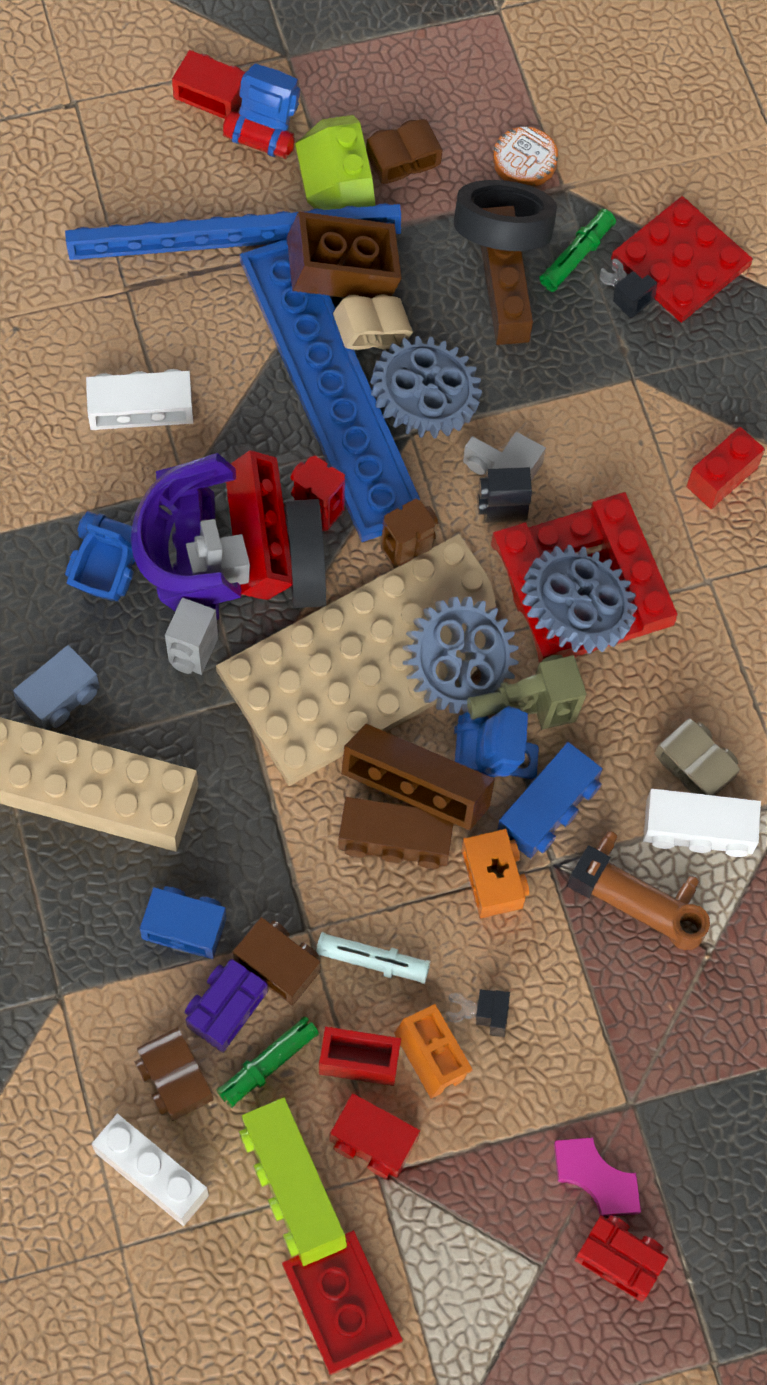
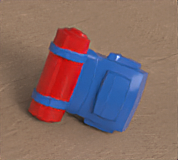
(265, 112)

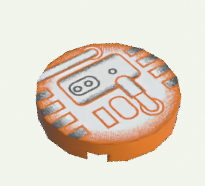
(525, 156)

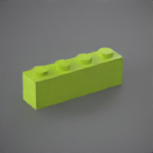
(294, 1182)

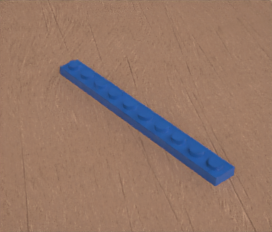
(206, 233)

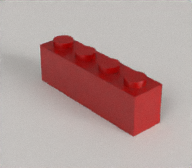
(259, 516)

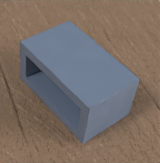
(57, 689)

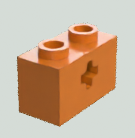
(491, 893)

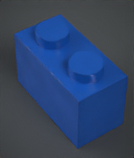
(183, 922)

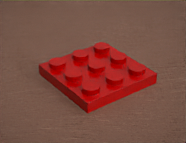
(684, 257)

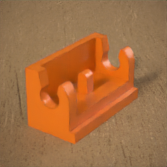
(432, 1050)

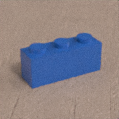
(551, 800)

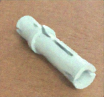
(415, 968)

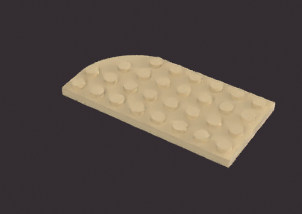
(345, 662)

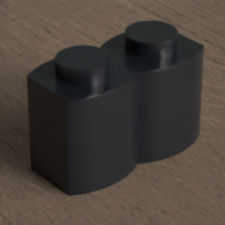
(505, 495)

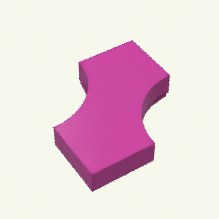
(611, 1189)

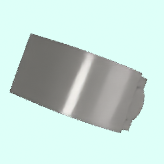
(517, 454)
(218, 554)

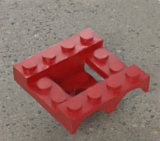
(608, 524)

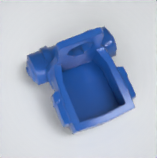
(103, 559)
(496, 744)

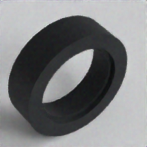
(527, 231)
(306, 553)

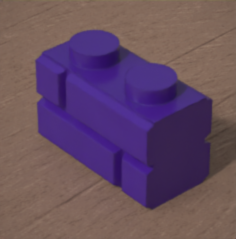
(225, 1004)

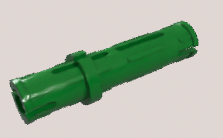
(586, 240)
(255, 1072)

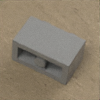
(191, 636)

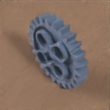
(425, 387)
(579, 599)
(430, 650)

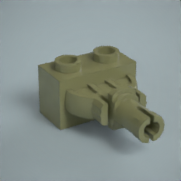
(552, 694)

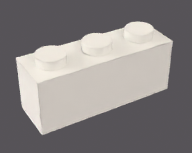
(139, 399)
(702, 822)
(150, 1169)

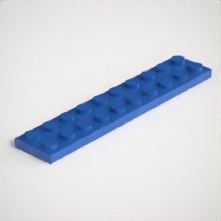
(331, 391)

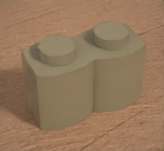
(697, 760)

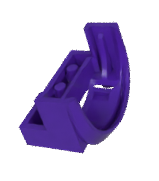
(188, 497)

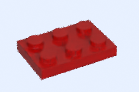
(343, 1306)

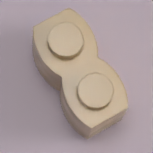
(372, 322)

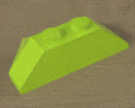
(335, 165)

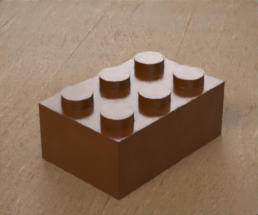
(343, 256)

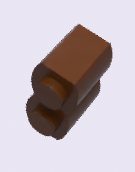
(403, 151)
(174, 1073)

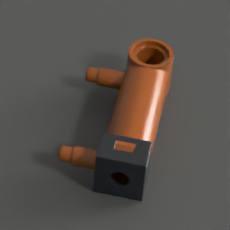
(638, 899)

